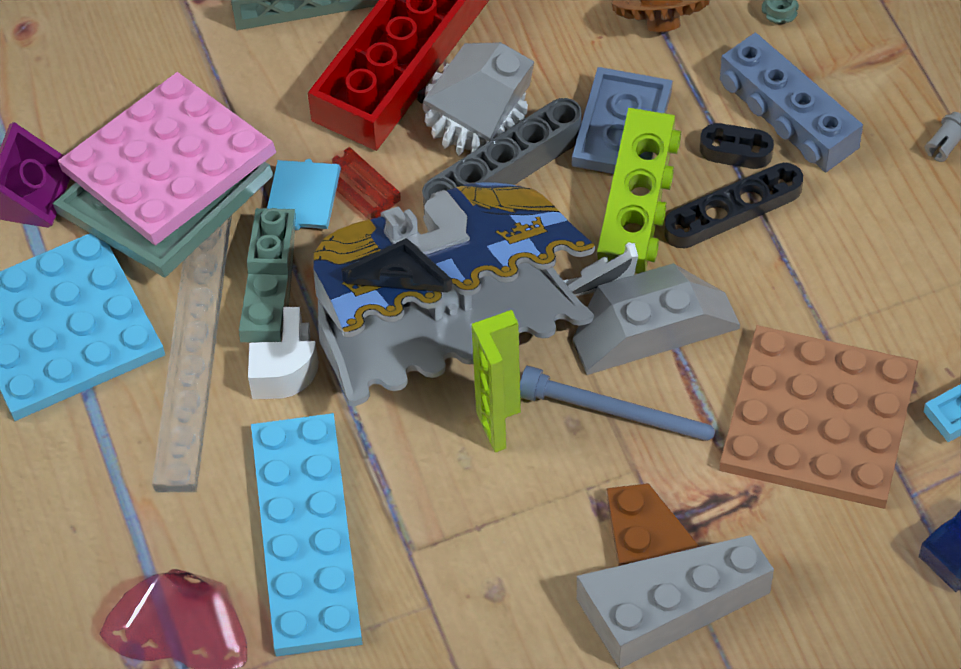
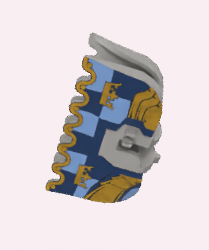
(500, 257)

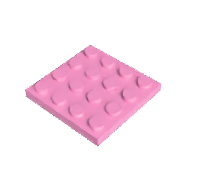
(166, 157)

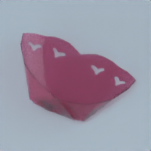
(179, 620)

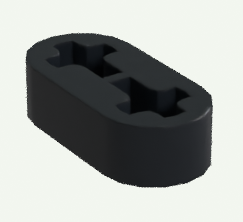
(736, 145)

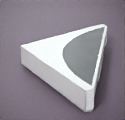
(604, 272)

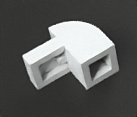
(285, 366)

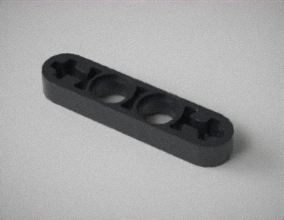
(737, 209)

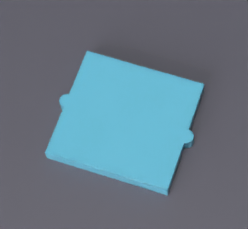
(307, 189)

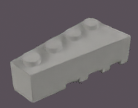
(671, 595)

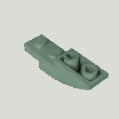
(268, 275)

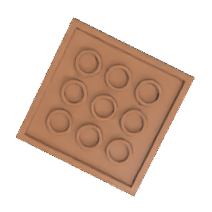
(819, 416)

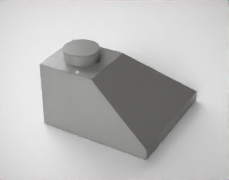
(481, 86)

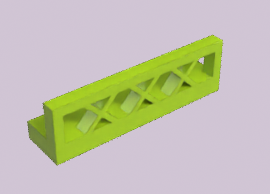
(496, 374)

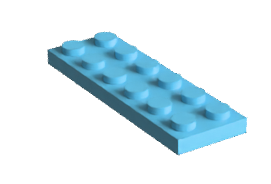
(305, 535)

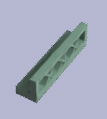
(267, 12)

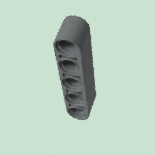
(516, 151)

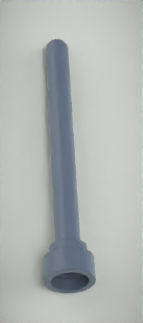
(538, 385)

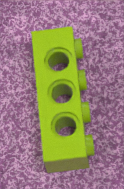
(641, 133)

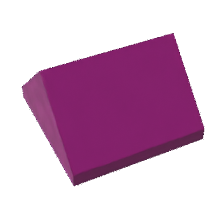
(29, 178)

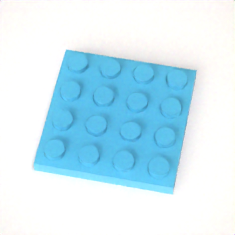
(68, 325)

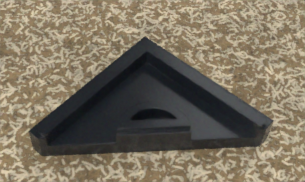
(398, 267)

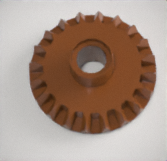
(659, 14)

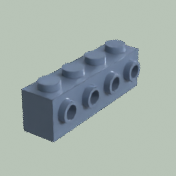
(790, 102)

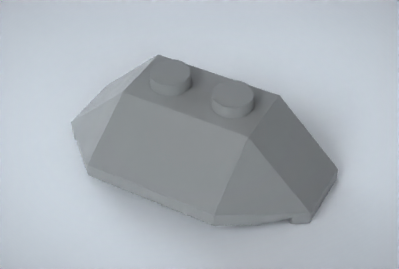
(651, 316)

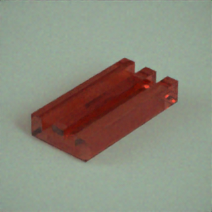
(372, 176)

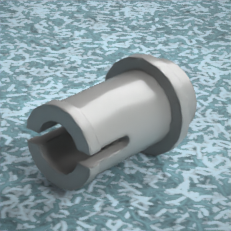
(946, 136)

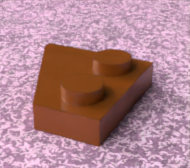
(644, 525)

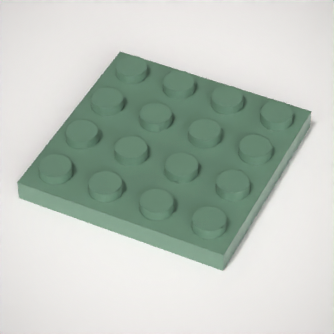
(94, 217)

